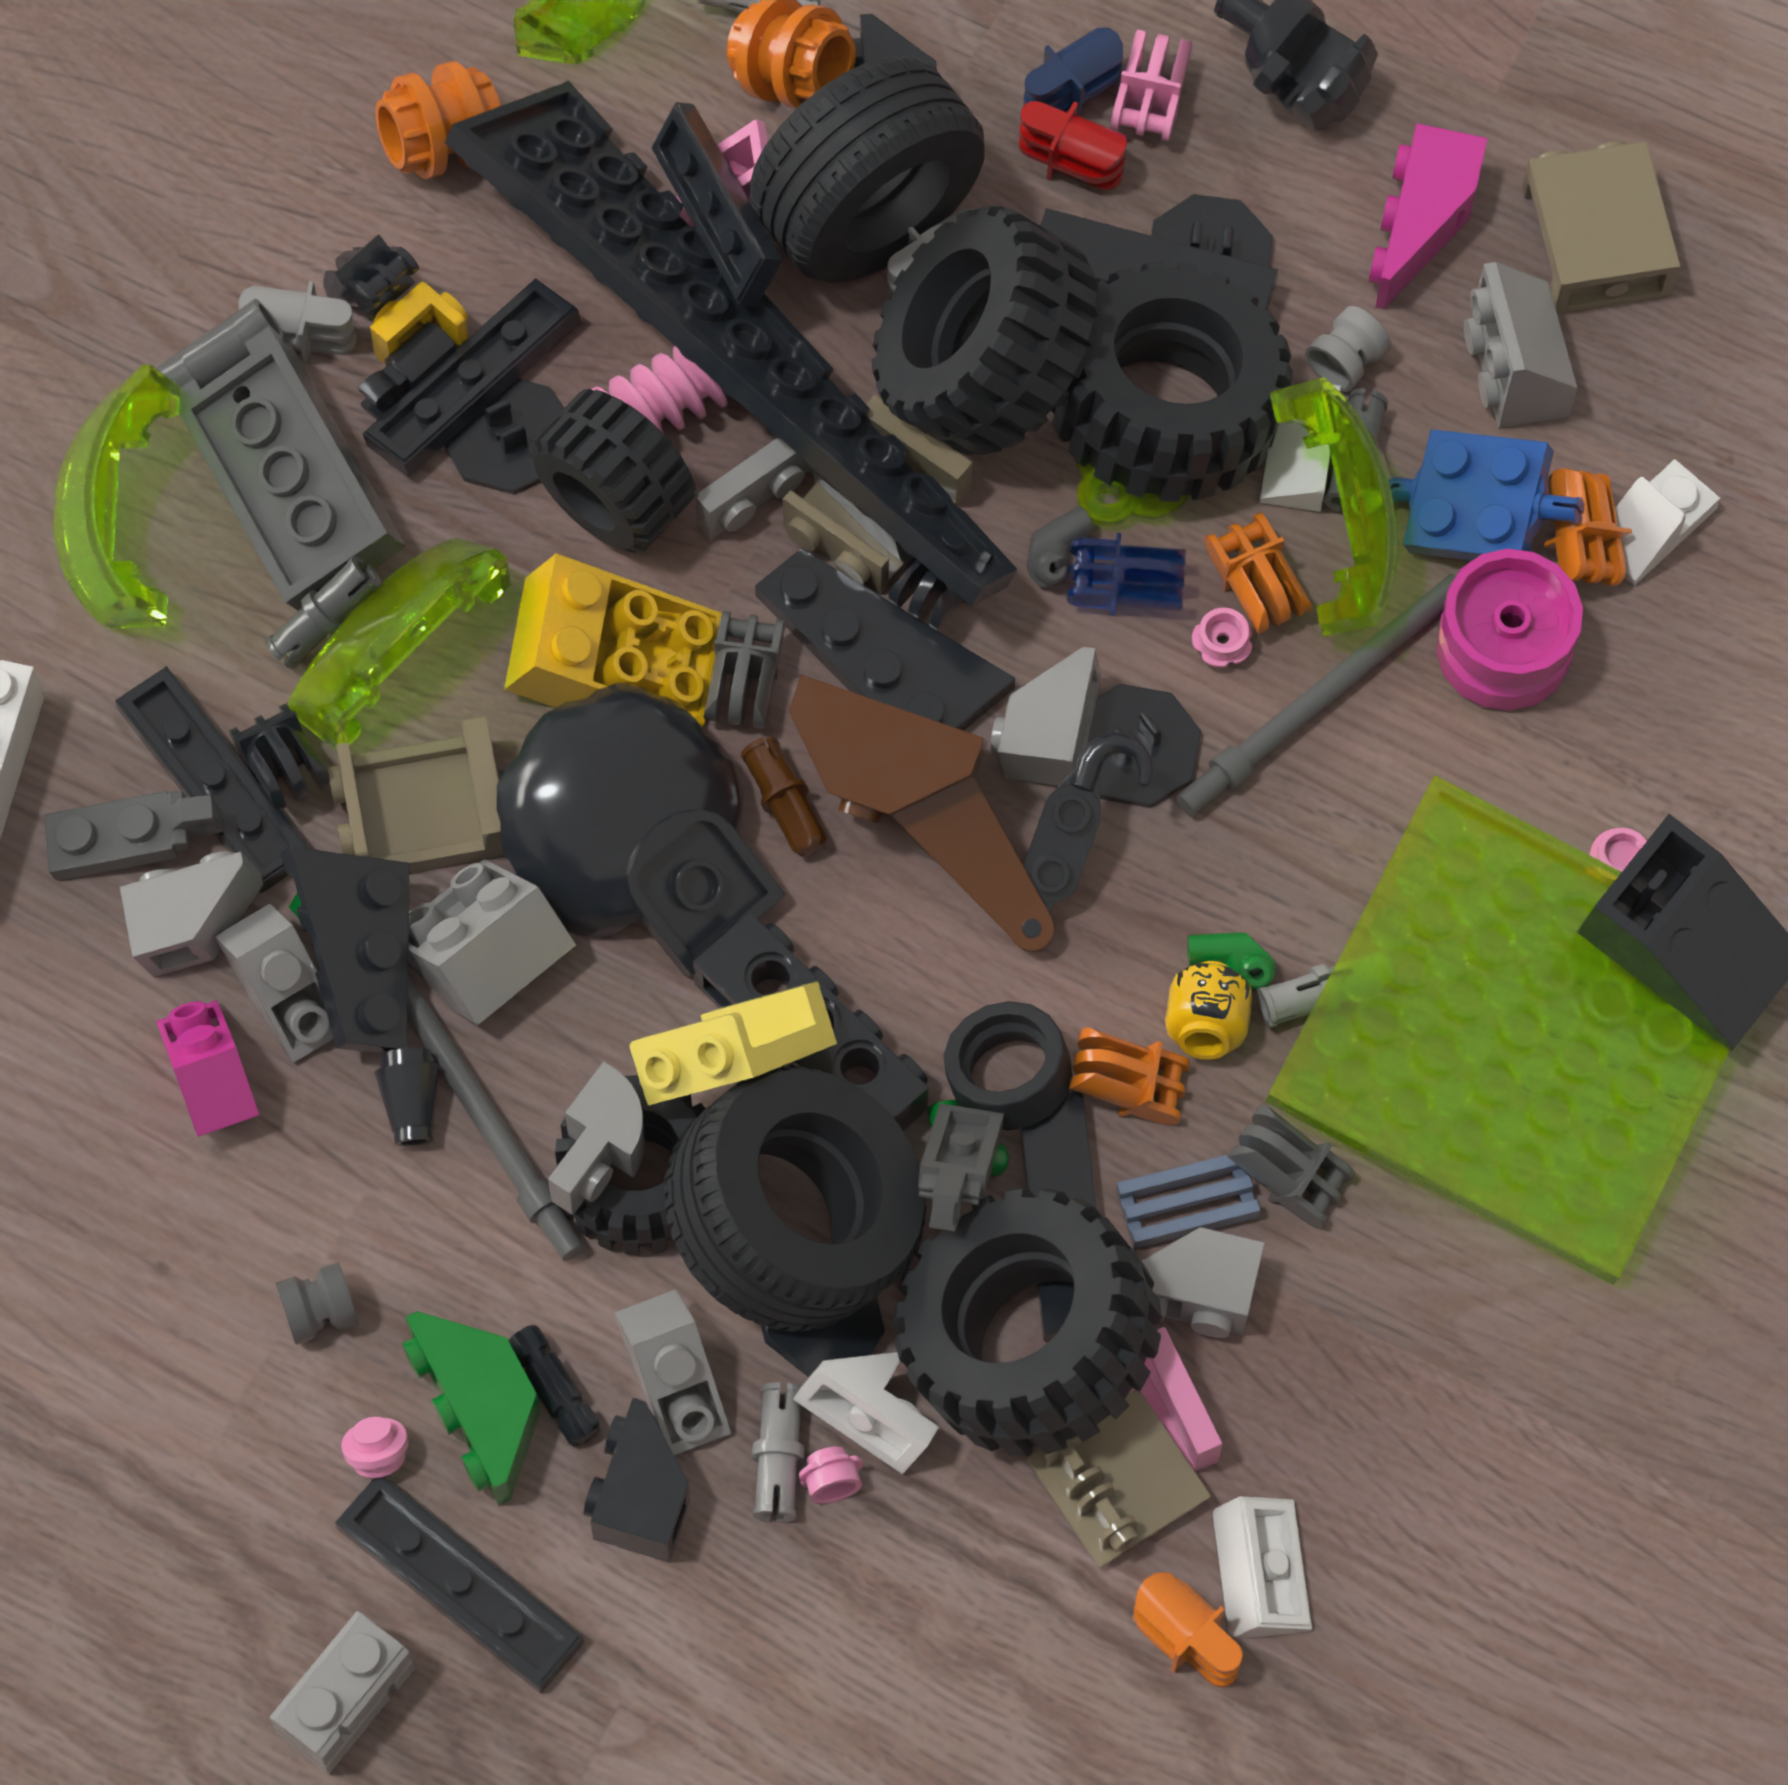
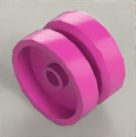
(1509, 629)

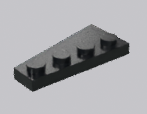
(879, 646)

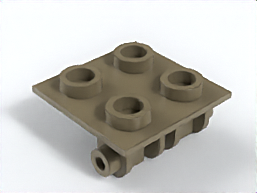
(1120, 1481)

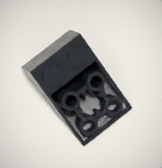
(1692, 933)

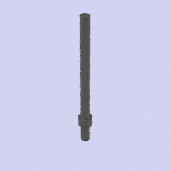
(1235, 765)
(533, 1190)

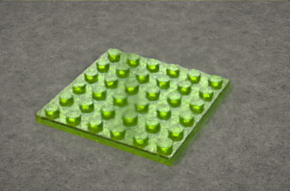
(1498, 1042)

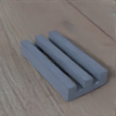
(1180, 1177)

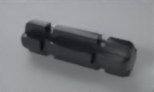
(554, 1385)

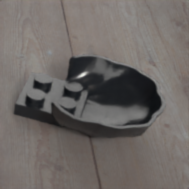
(632, 821)

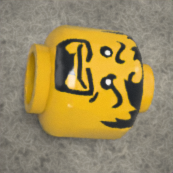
(1208, 1010)

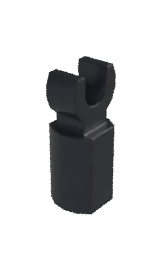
(405, 368)

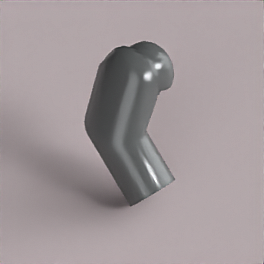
(1050, 546)

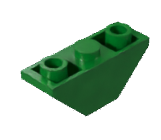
(480, 1395)

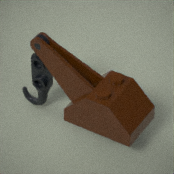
(927, 781)

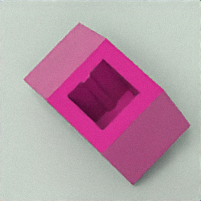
(207, 1066)

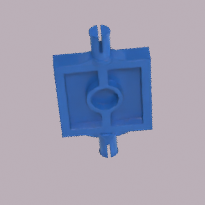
(1480, 496)

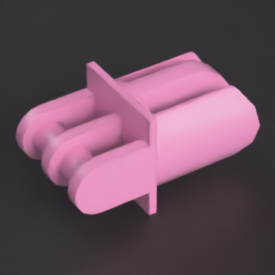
(1150, 90)

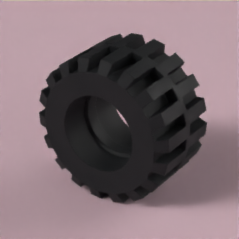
(612, 471)
(628, 1214)

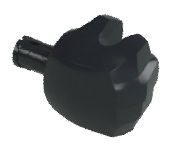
(1302, 58)

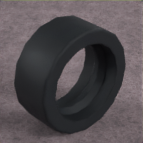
(999, 1025)

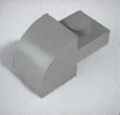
(607, 1131)

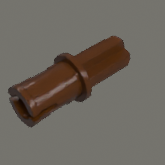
(784, 795)

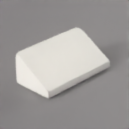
(1292, 472)
(1261, 1567)

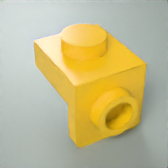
(403, 318)

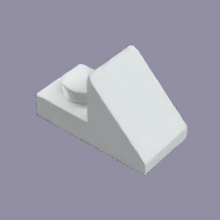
(1661, 516)
(854, 1401)

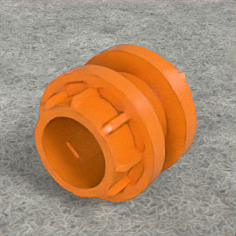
(788, 50)
(418, 117)

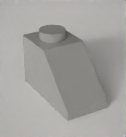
(1049, 721)

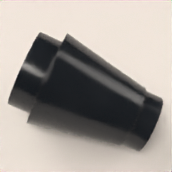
(409, 1093)

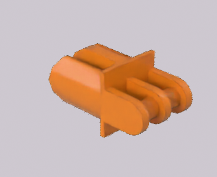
(1594, 545)
(1258, 575)
(1128, 1076)
(1186, 1629)

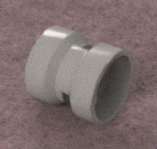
(1349, 347)

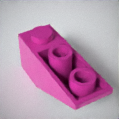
(1433, 205)

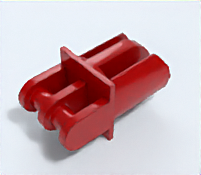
(1072, 145)

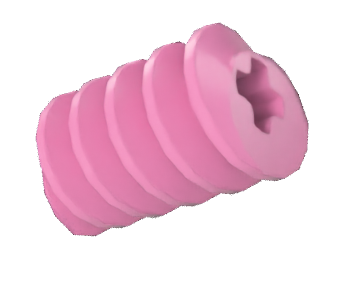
(667, 389)

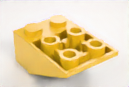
(599, 629)

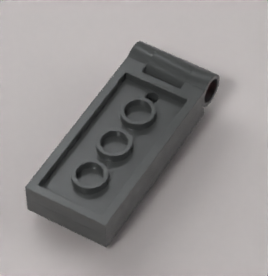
(279, 454)

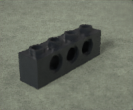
(759, 952)

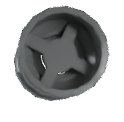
(316, 1303)

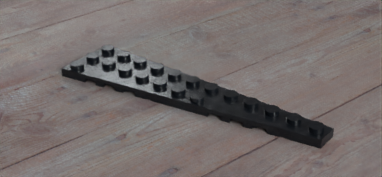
(593, 200)

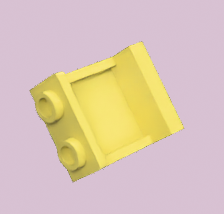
(733, 1043)

